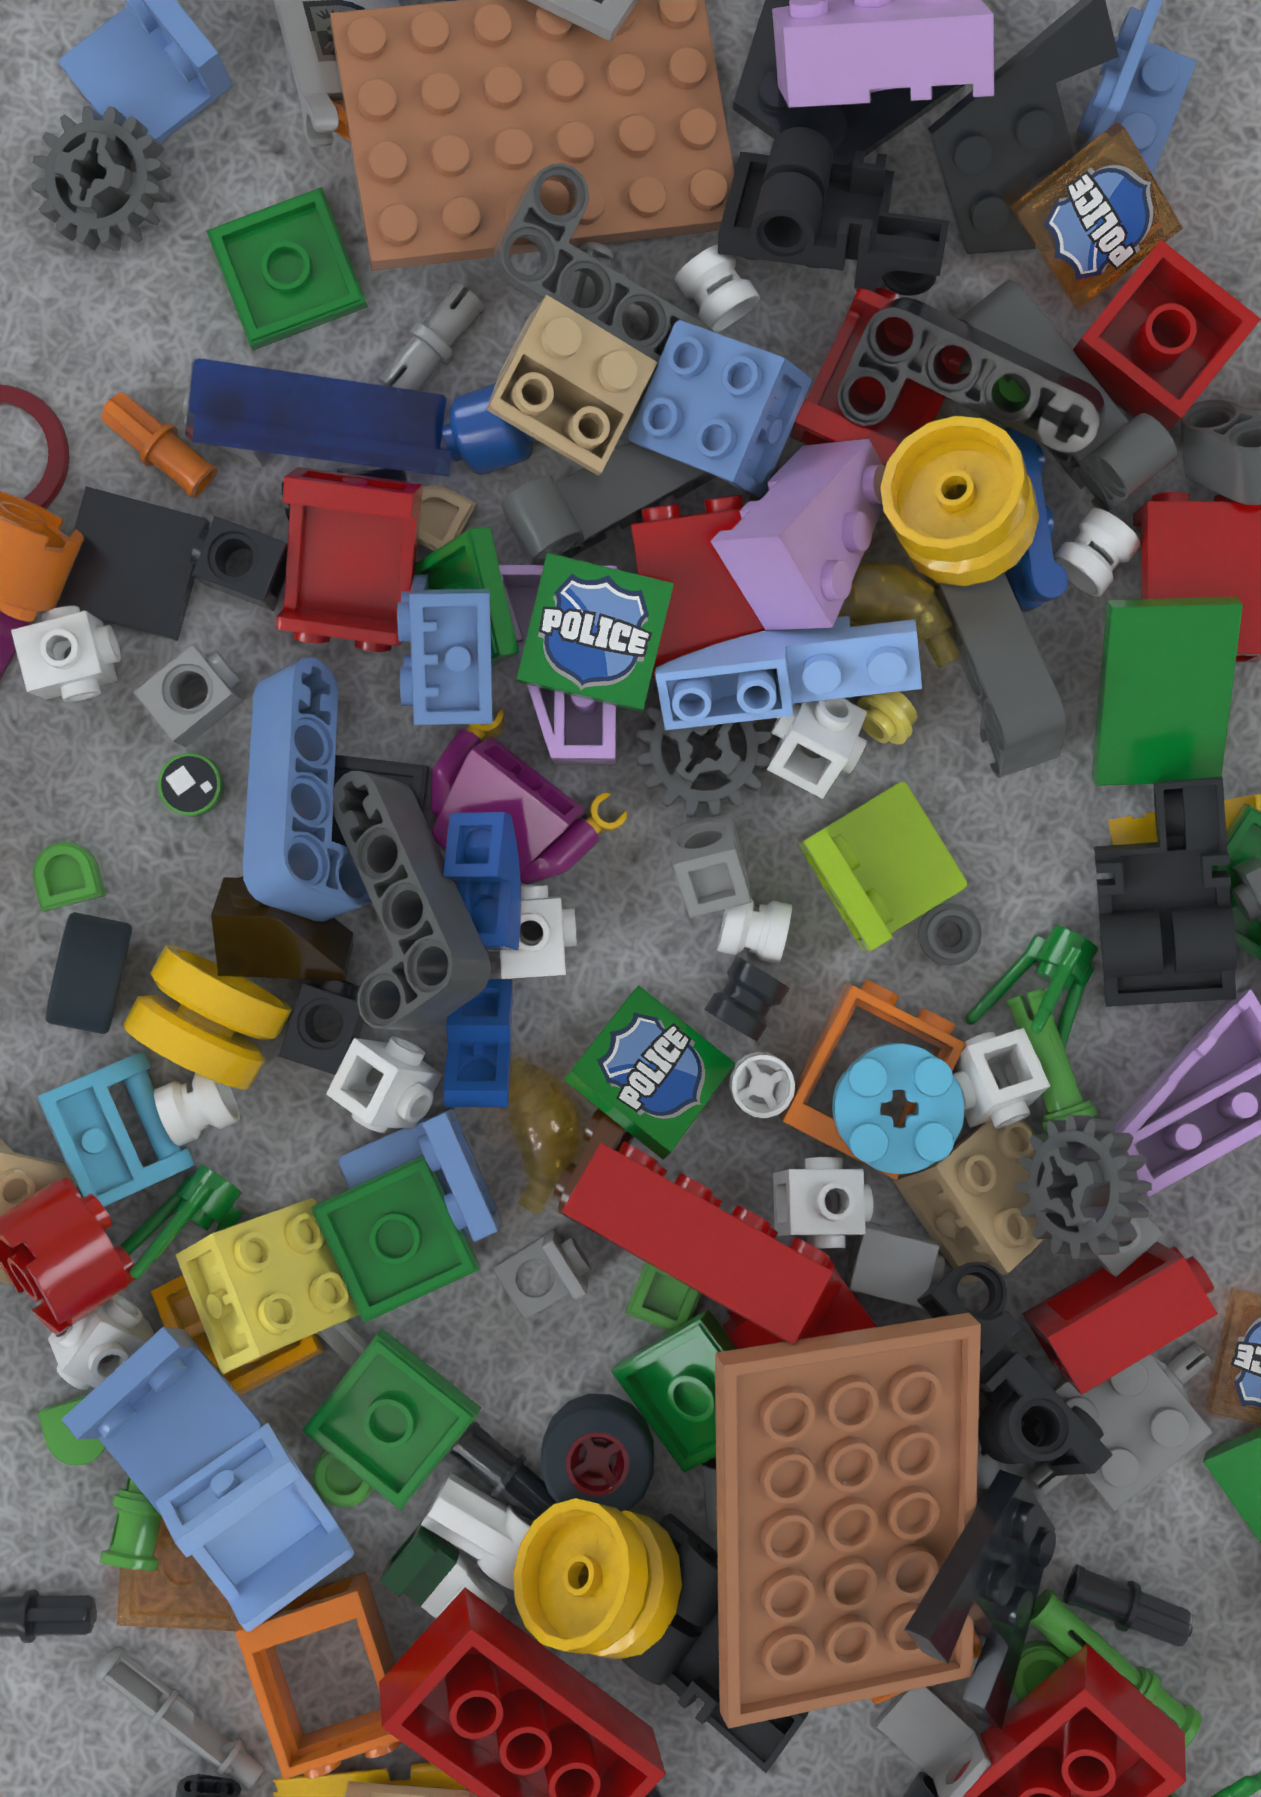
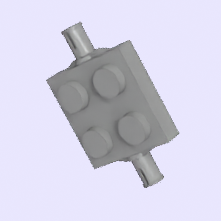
(1143, 1424)

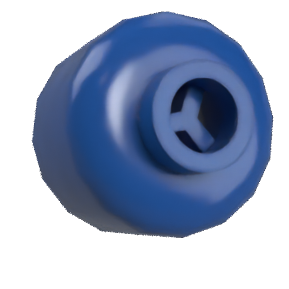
(483, 438)

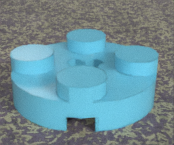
(925, 1135)

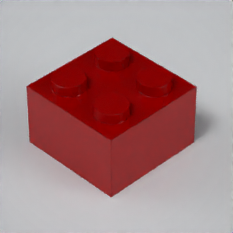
(1164, 337)

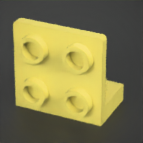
(265, 1284)

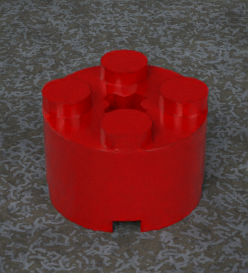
(61, 1254)

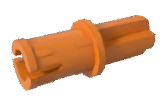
(158, 444)

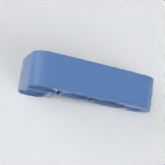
(290, 798)

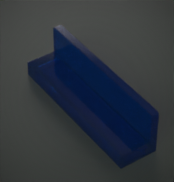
(316, 417)

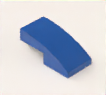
(487, 872)
(480, 1049)

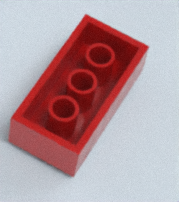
(702, 1246)
(512, 1713)

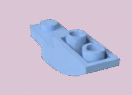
(773, 669)

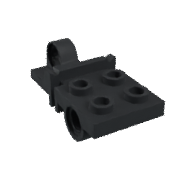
(821, 213)
(1165, 910)
(1019, 1388)
(689, 1652)

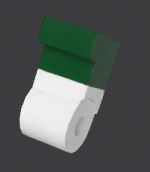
(436, 1572)

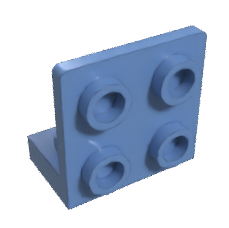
(148, 66)
(1139, 87)
(720, 406)
(450, 654)
(445, 1151)
(164, 1413)

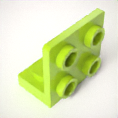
(883, 866)

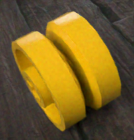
(960, 500)
(207, 1018)
(596, 1580)

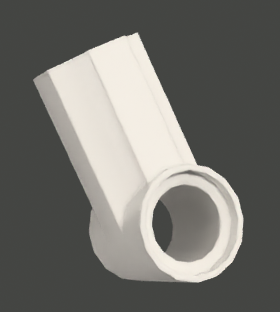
(479, 1527)

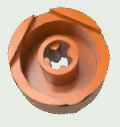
(32, 557)

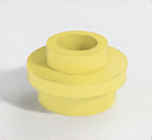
(888, 717)

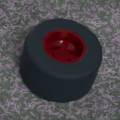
(602, 1475)

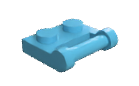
(96, 1138)

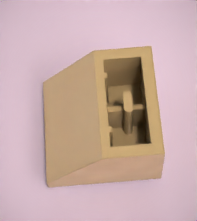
(570, 384)

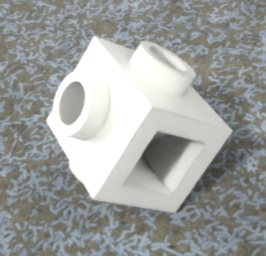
(67, 654)
(818, 743)
(546, 954)
(999, 1078)
(385, 1084)
(802, 1197)
(100, 1342)

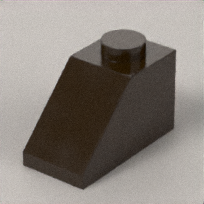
(275, 943)

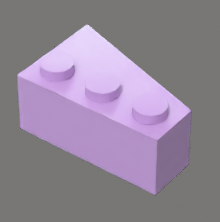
(857, 47)
(806, 535)
(572, 726)
(1202, 1099)

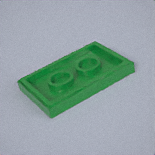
(1165, 689)

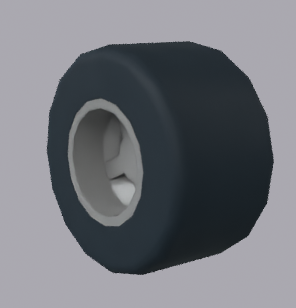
(88, 973)

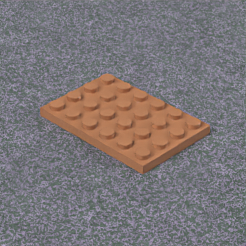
(480, 95)
(837, 1507)

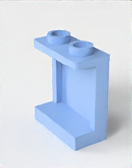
(255, 1527)

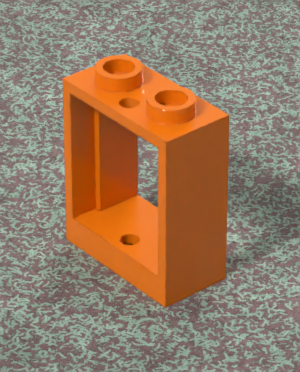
(880, 1003)
(311, 1612)

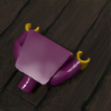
(491, 778)

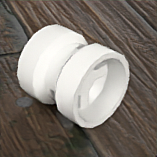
(716, 288)
(1097, 551)
(757, 928)
(765, 1093)
(193, 1106)

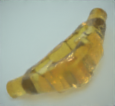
(893, 594)
(544, 1128)

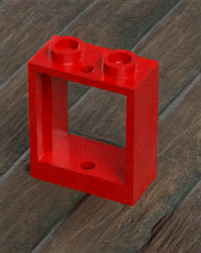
(1116, 1321)

